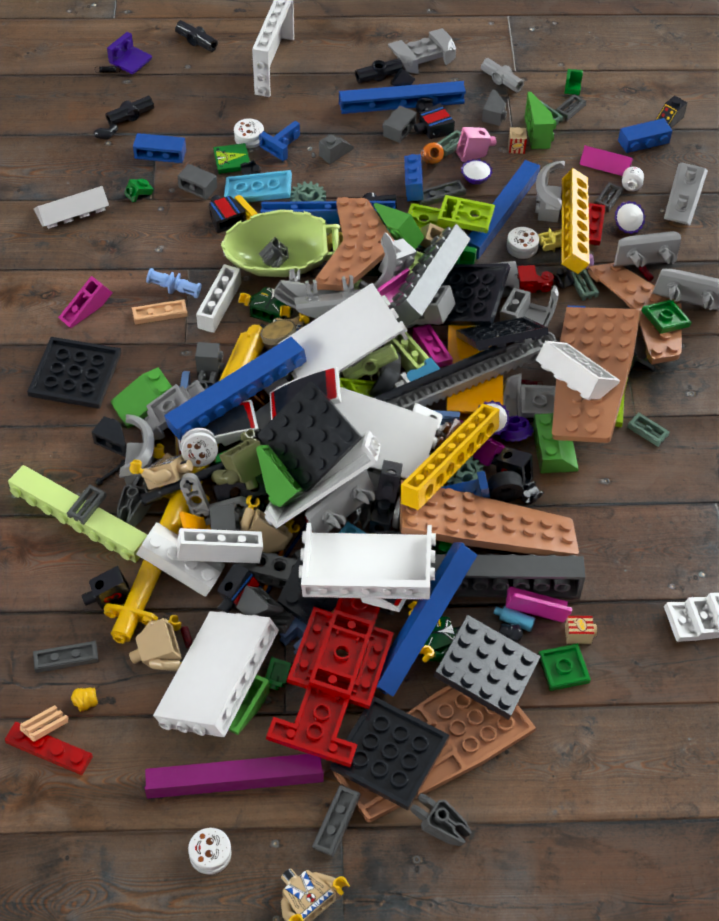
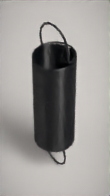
(105, 69)

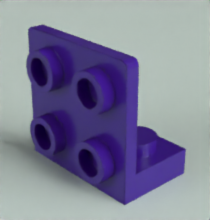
(126, 56)

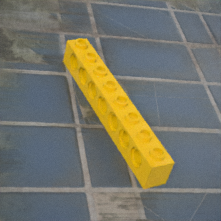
(575, 221)
(449, 457)

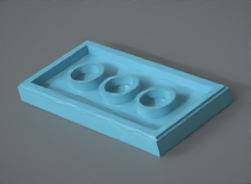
(260, 186)

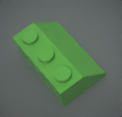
(552, 454)

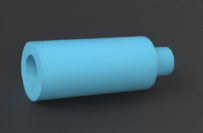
(515, 617)

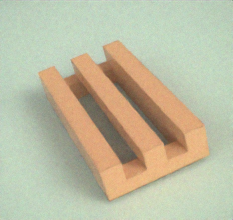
(41, 721)

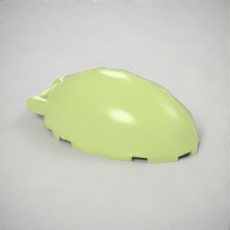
(298, 231)

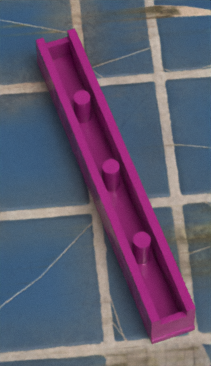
(233, 775)

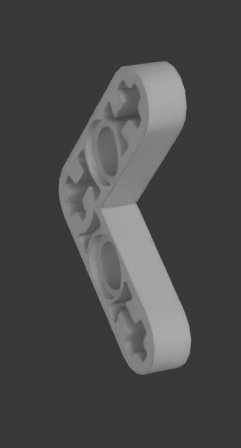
(204, 507)

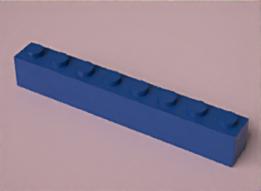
(236, 388)

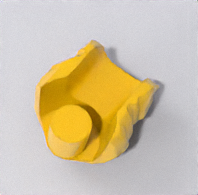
(84, 698)

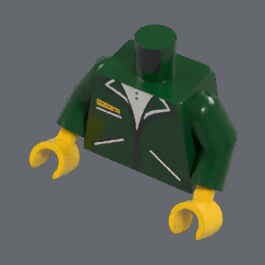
(265, 305)
(439, 639)

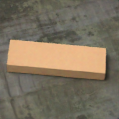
(159, 311)

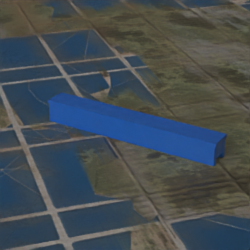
(406, 96)
(505, 205)
(323, 209)
(425, 617)

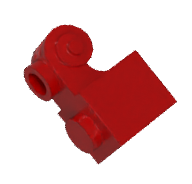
(531, 282)

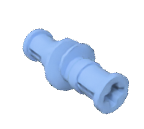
(173, 283)

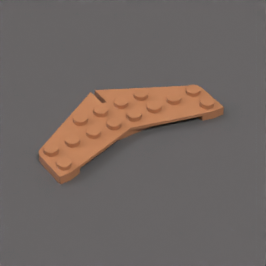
(360, 245)
(636, 294)

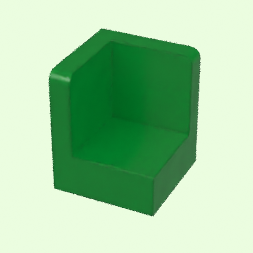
(573, 81)
(468, 256)

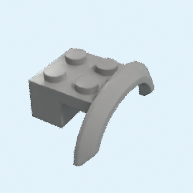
(548, 196)
(397, 258)
(519, 305)
(438, 308)
(138, 451)

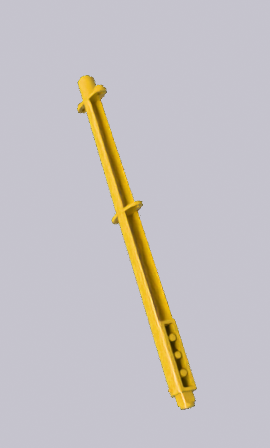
(246, 349)

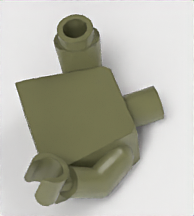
(240, 463)

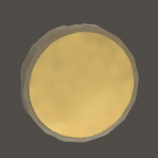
(277, 331)

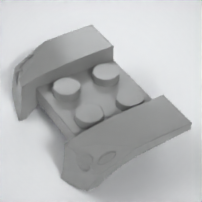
(427, 49)
(527, 399)
(167, 402)

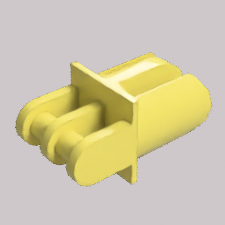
(550, 240)

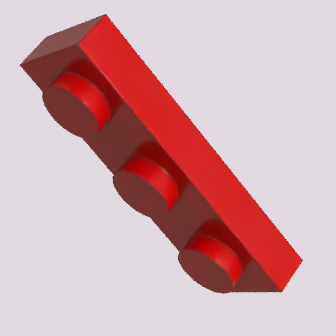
(596, 219)

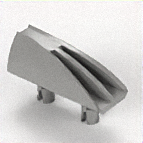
(685, 193)
(648, 249)
(688, 288)
(291, 289)
(316, 305)
(340, 503)

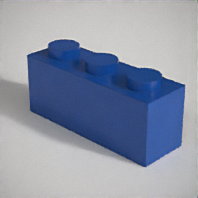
(645, 135)
(159, 148)
(413, 177)

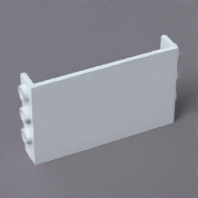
(277, 26)
(348, 332)
(402, 433)
(353, 463)
(367, 565)
(216, 673)

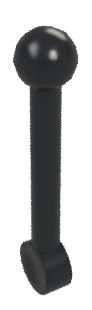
(99, 481)

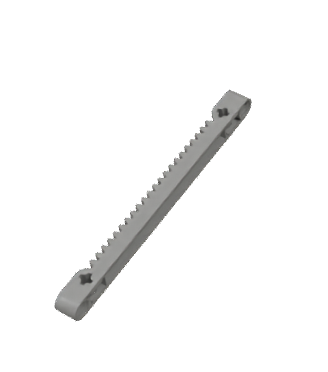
(515, 356)

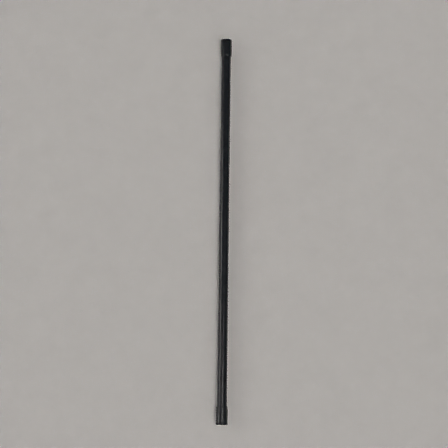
(493, 351)

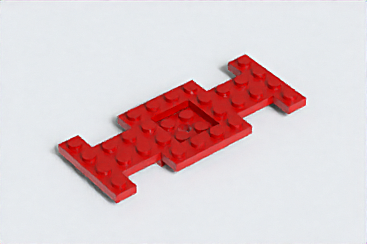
(332, 679)

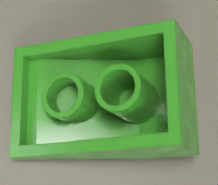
(539, 123)
(400, 225)
(139, 394)
(277, 480)
(251, 704)

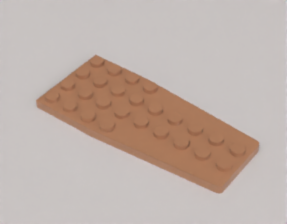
(608, 340)
(490, 524)
(474, 739)

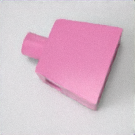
(474, 143)

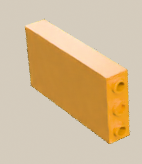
(470, 399)

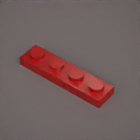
(50, 749)

